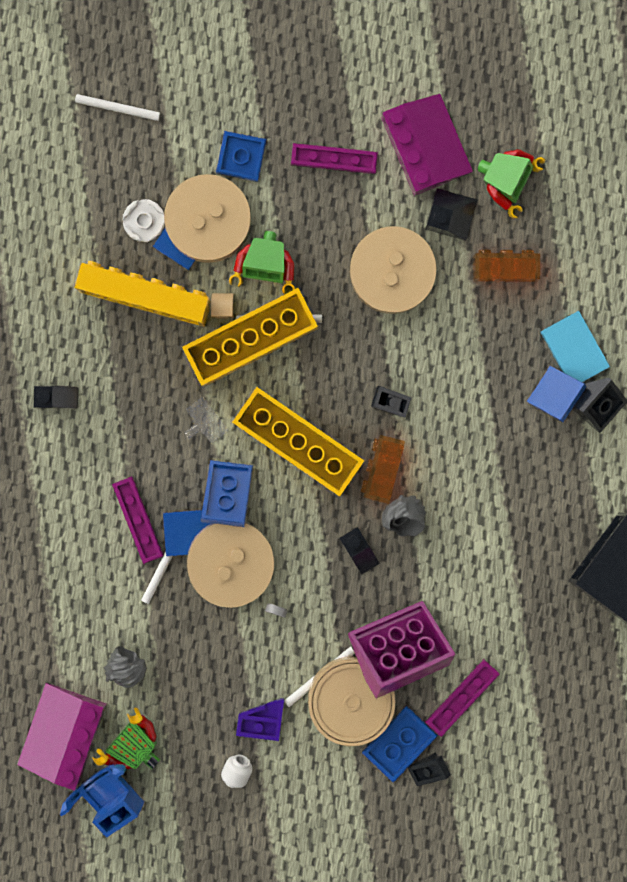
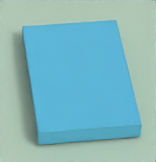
(575, 348)

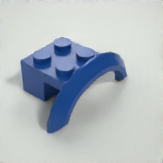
(110, 797)

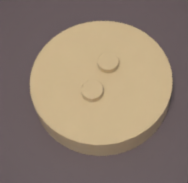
(207, 218)
(392, 270)
(230, 564)
(345, 705)

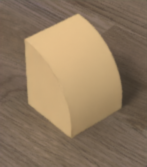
(222, 305)

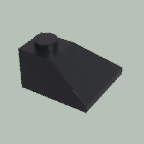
(451, 214)
(600, 403)

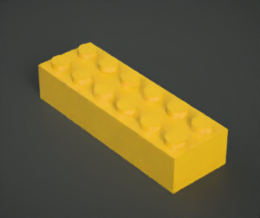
(143, 294)
(250, 337)
(298, 441)

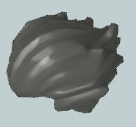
(404, 516)
(125, 668)

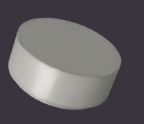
(276, 610)

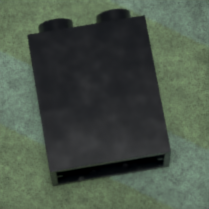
(604, 569)

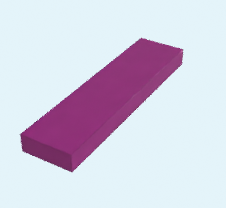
(334, 158)
(137, 520)
(462, 697)

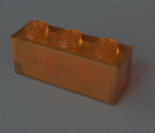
(506, 266)
(382, 468)

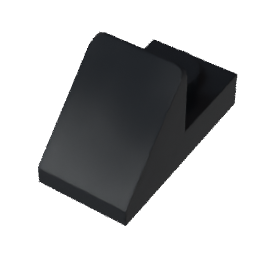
(55, 397)
(390, 401)
(359, 550)
(429, 770)

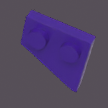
(261, 721)

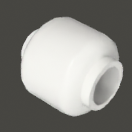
(236, 771)

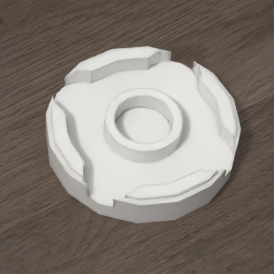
(140, 226)

